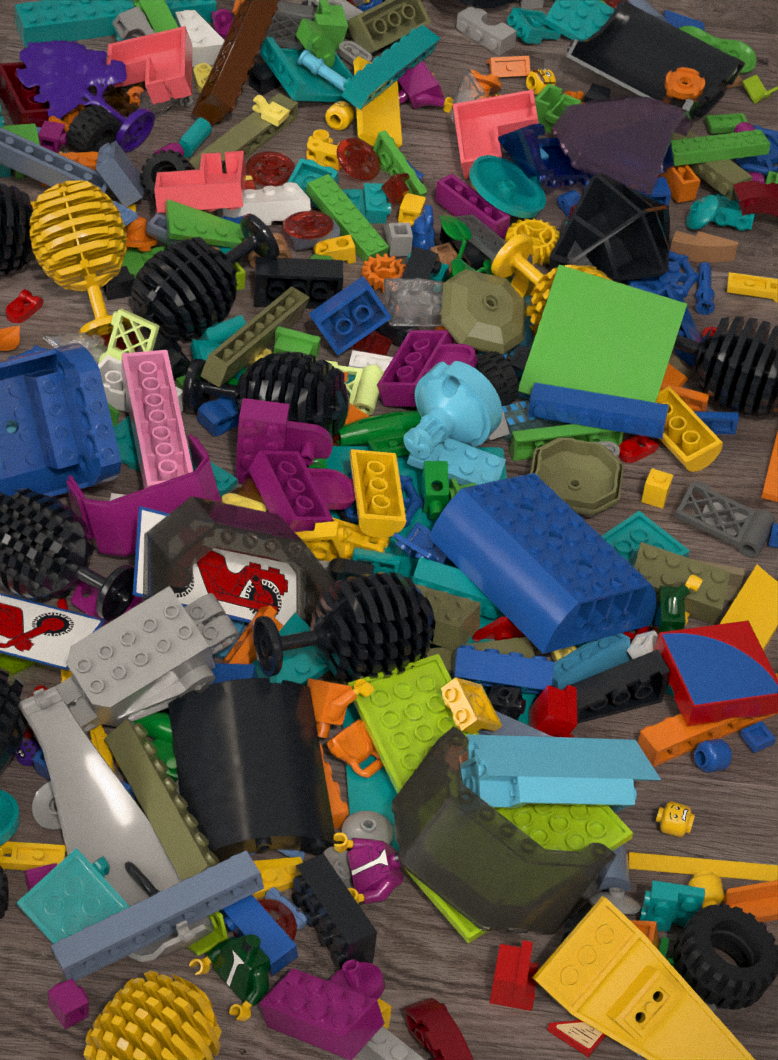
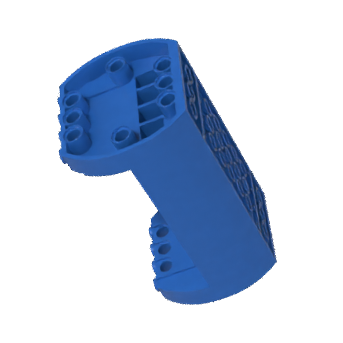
(59, 422)

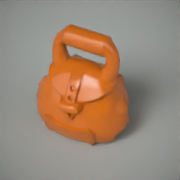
(354, 747)

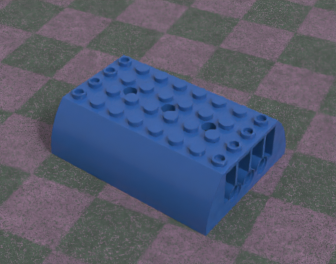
(542, 563)

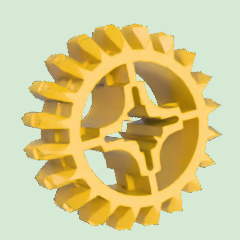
(542, 235)

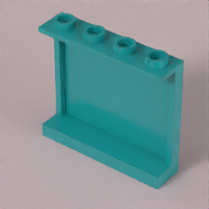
(298, 79)

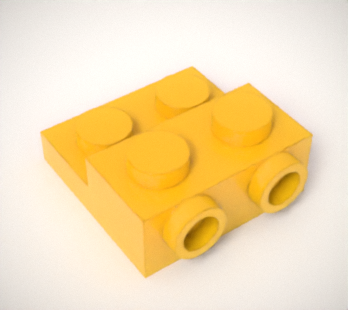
(328, 541)
(470, 706)

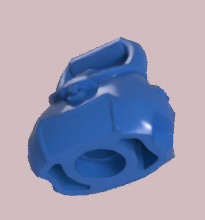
(423, 230)

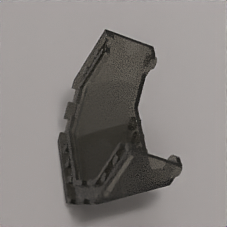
(207, 524)
(483, 859)

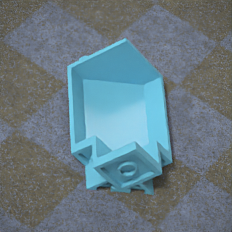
(555, 770)

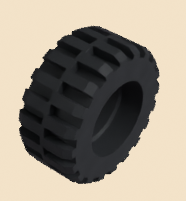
(713, 976)

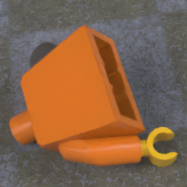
(331, 701)

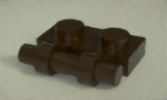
(119, 99)

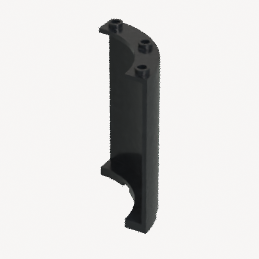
(641, 50)
(252, 767)

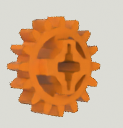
(382, 268)

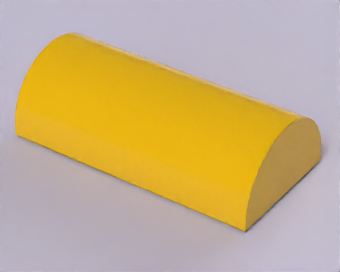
(687, 434)
(377, 493)

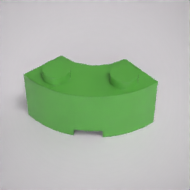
(316, 41)

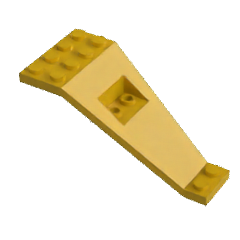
(610, 974)

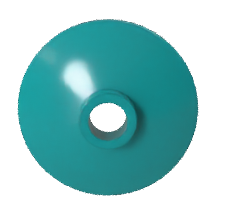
(702, 212)

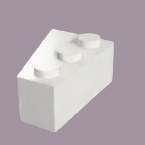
(204, 38)

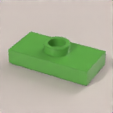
(724, 123)

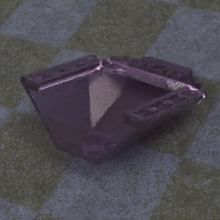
(621, 137)

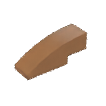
(704, 247)

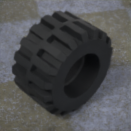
(92, 129)
(162, 162)
(500, 375)

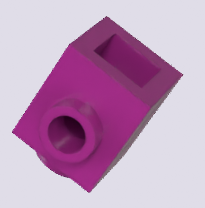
(52, 136)
(68, 1003)

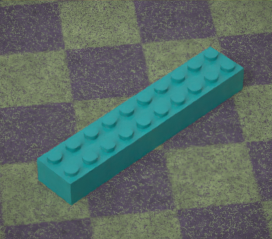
(85, 18)

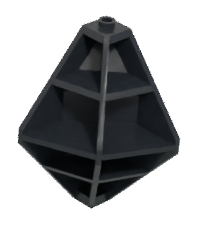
(616, 232)

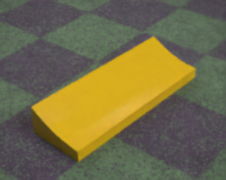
(379, 114)
(758, 604)

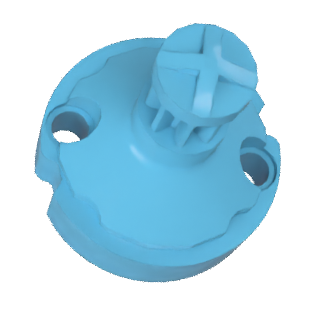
(453, 404)

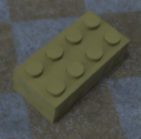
(387, 23)
(673, 570)
(455, 617)

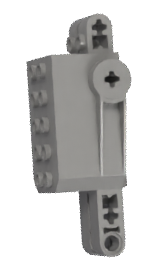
(145, 660)

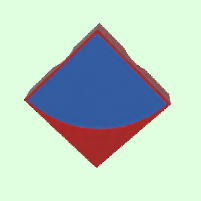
(718, 672)

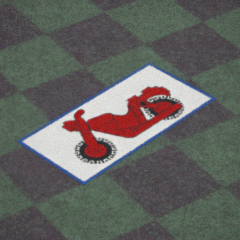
(236, 579)
(41, 631)

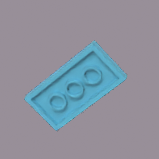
(464, 462)

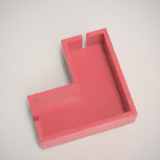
(159, 60)
(486, 119)
(205, 188)

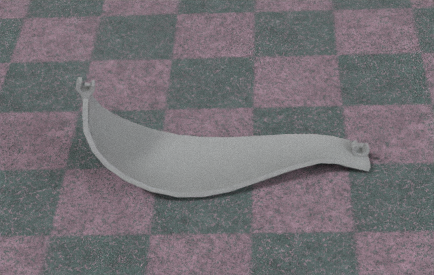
(102, 815)

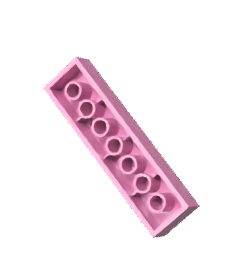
(155, 416)

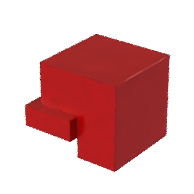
(555, 711)
(513, 977)

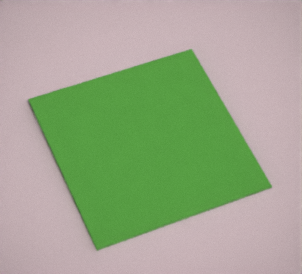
(603, 337)

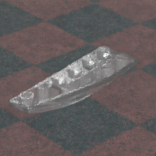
(413, 301)

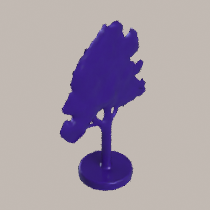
(66, 72)

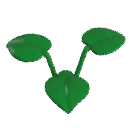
(459, 231)

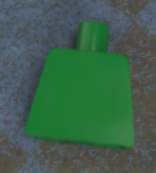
(434, 496)

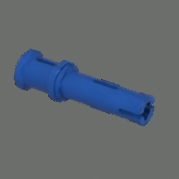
(705, 293)

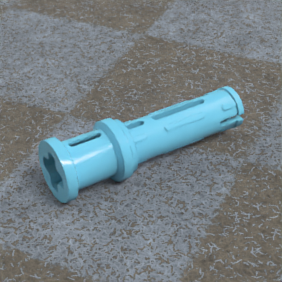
(318, 67)

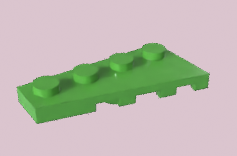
(394, 162)
(187, 222)

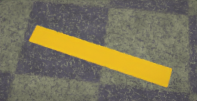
(689, 865)

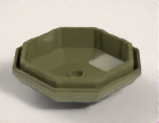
(473, 321)
(580, 473)

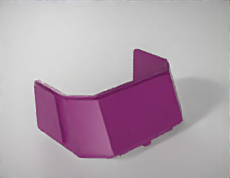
(115, 522)

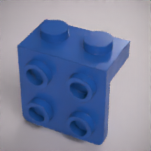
(419, 545)

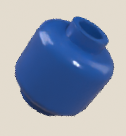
(713, 755)

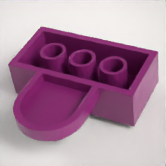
(414, 358)
(266, 427)
(298, 492)
(328, 1014)

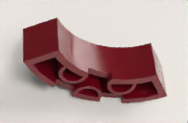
(757, 197)
(435, 1028)

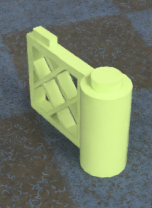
(118, 327)
(364, 387)

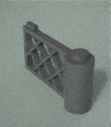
(287, 15)
(484, 237)
(754, 529)

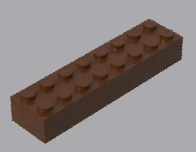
(235, 60)

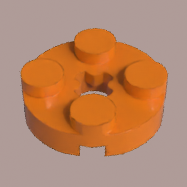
(676, 88)

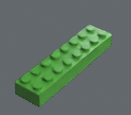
(719, 147)
(339, 207)
(526, 441)

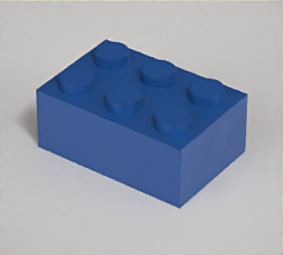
(350, 315)

